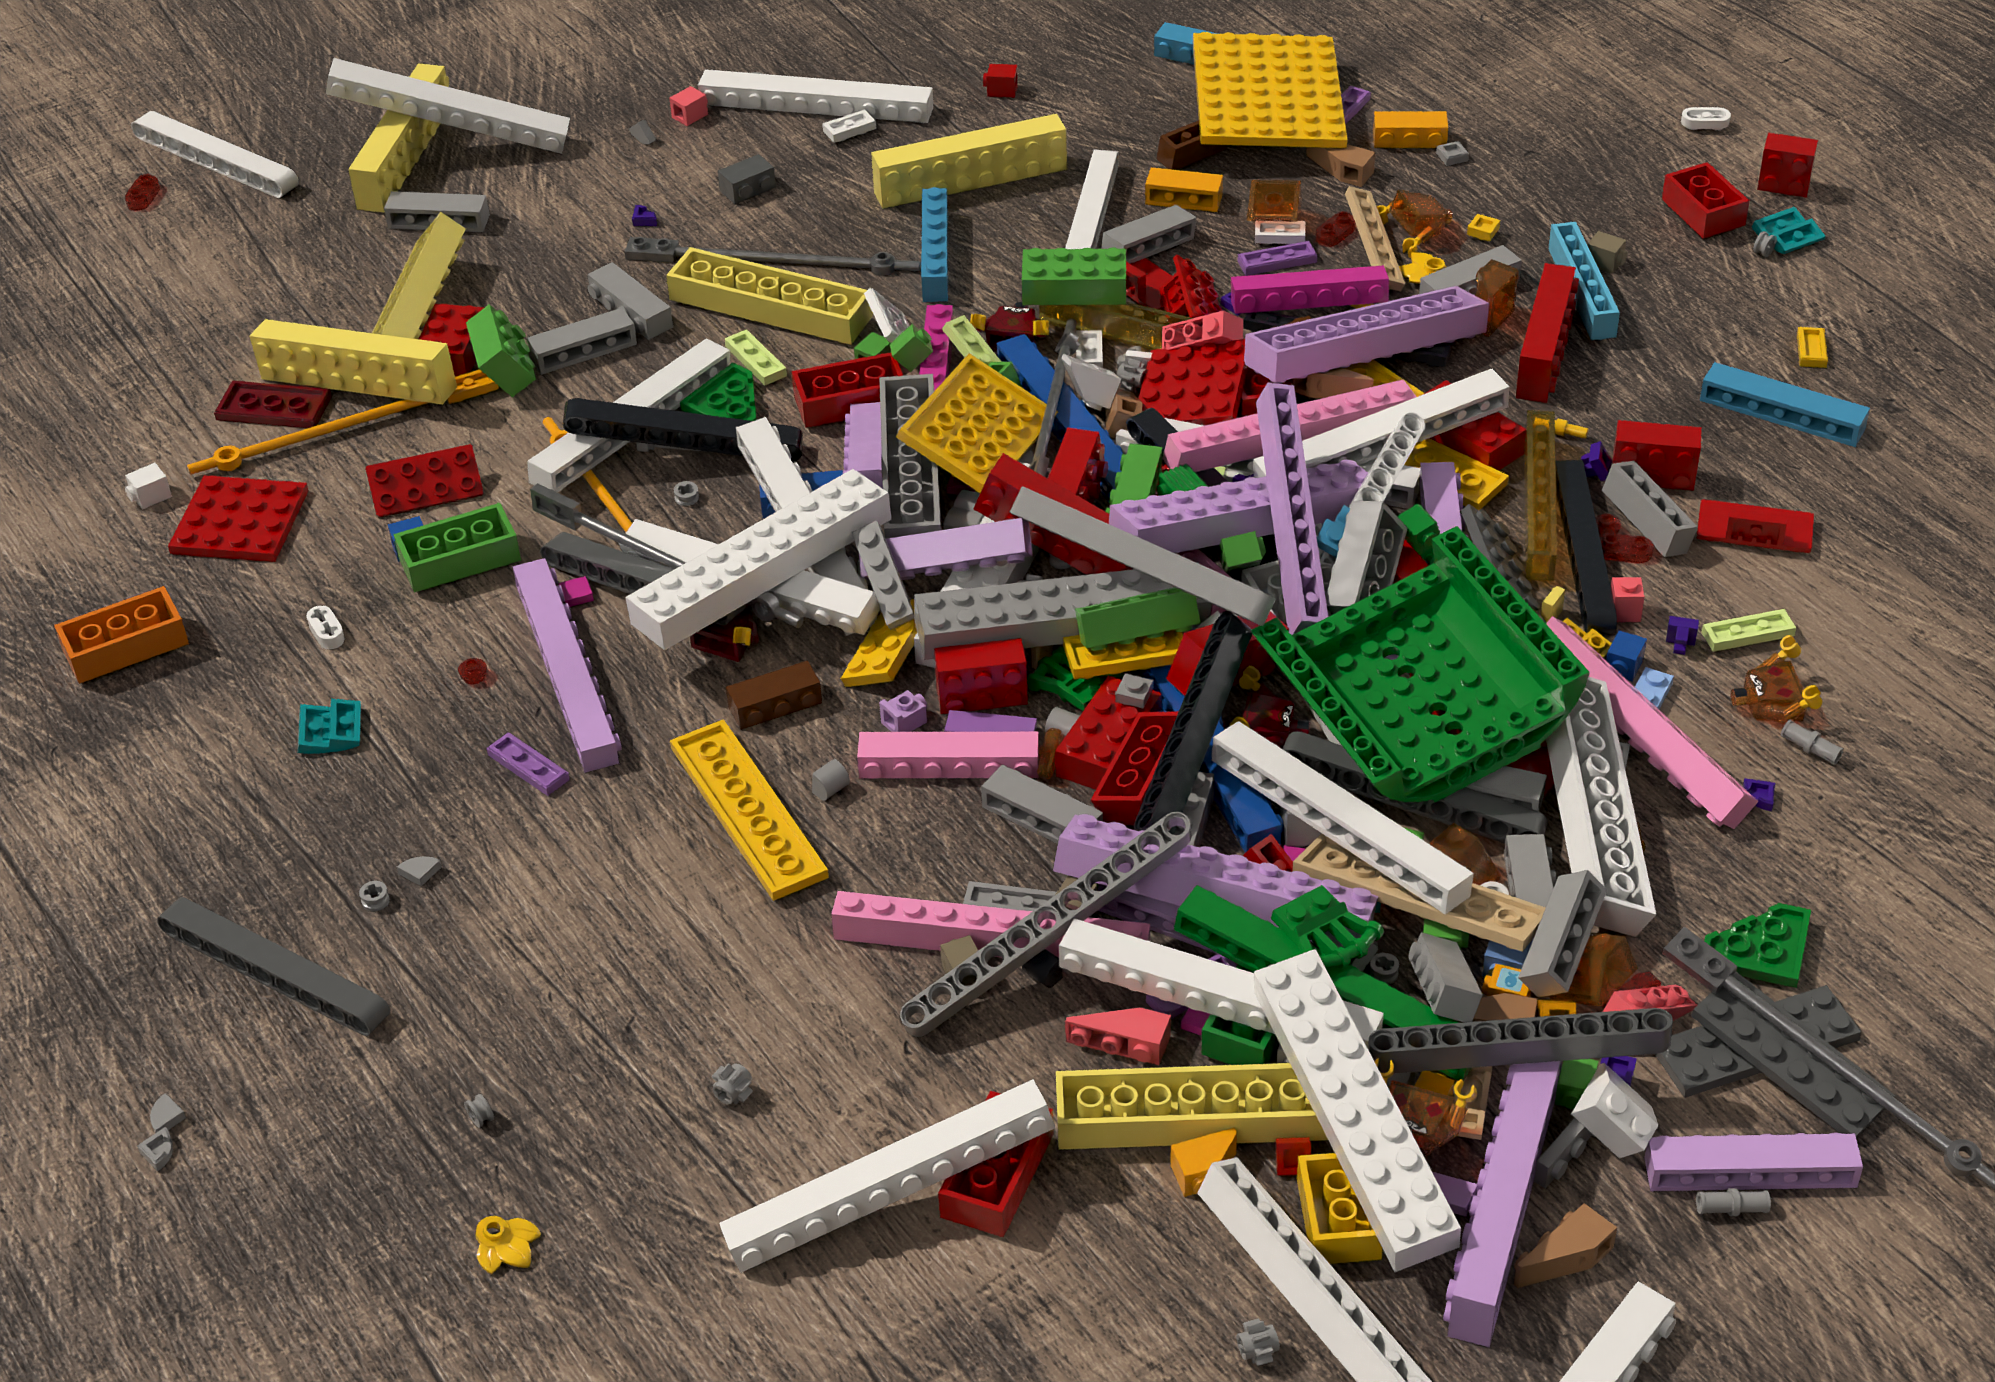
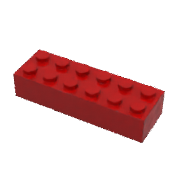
(1547, 333)
(999, 496)

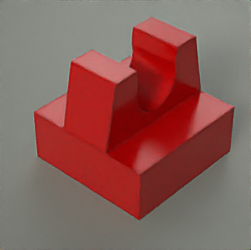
(1287, 1154)

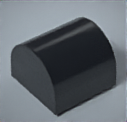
(1044, 968)

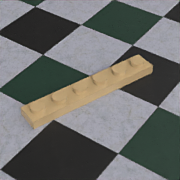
(1374, 235)

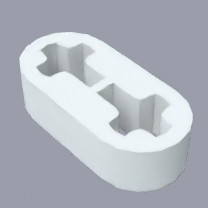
(329, 625)

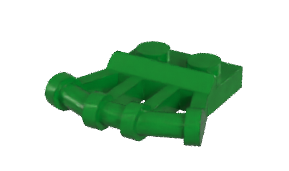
(1076, 691)
(1320, 912)

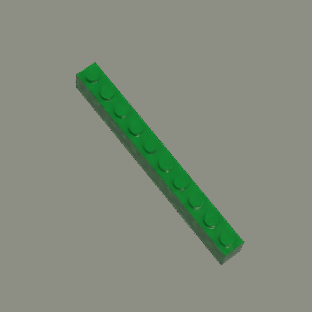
(1259, 944)

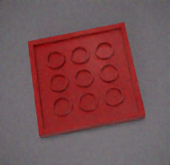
(1196, 382)
(238, 518)

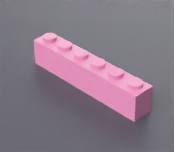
(946, 754)

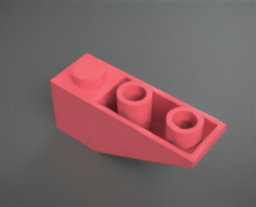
(1210, 328)
(1669, 998)
(1126, 1032)

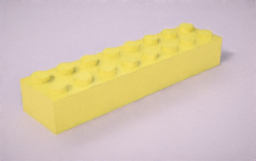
(393, 149)
(970, 160)
(421, 279)
(769, 295)
(354, 361)
(1181, 1104)

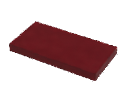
(273, 404)

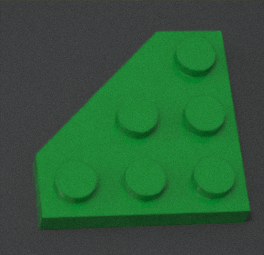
(724, 395)
(1766, 945)

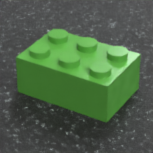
(501, 350)

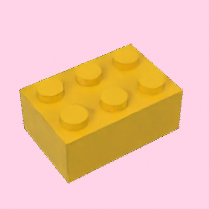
(1333, 1212)

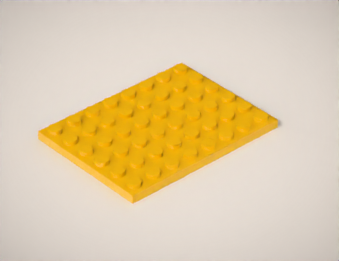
(1268, 90)

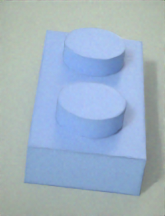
(1654, 685)

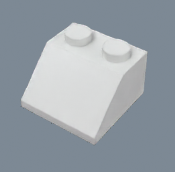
(1091, 382)
(1616, 1113)

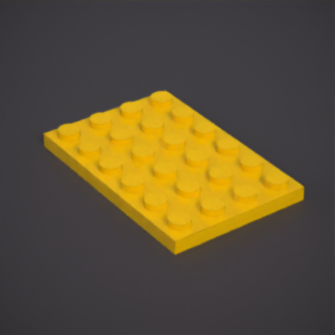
(974, 422)

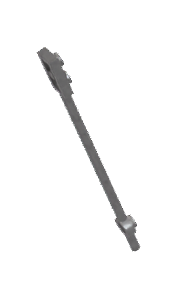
(666, 251)
(1067, 345)
(568, 513)
(1716, 971)

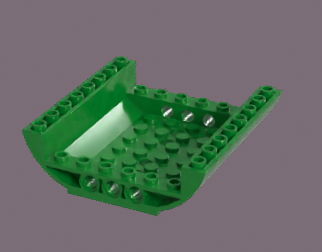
(1471, 654)

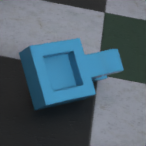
(1332, 532)

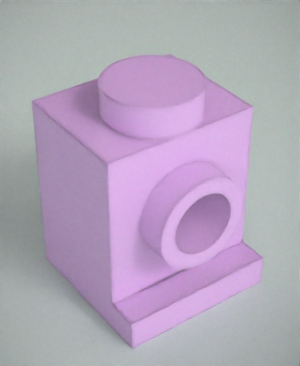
(903, 712)

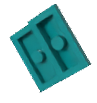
(1790, 229)
(329, 728)

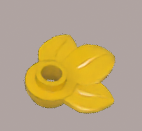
(1421, 265)
(508, 1245)

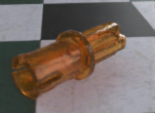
(1047, 752)

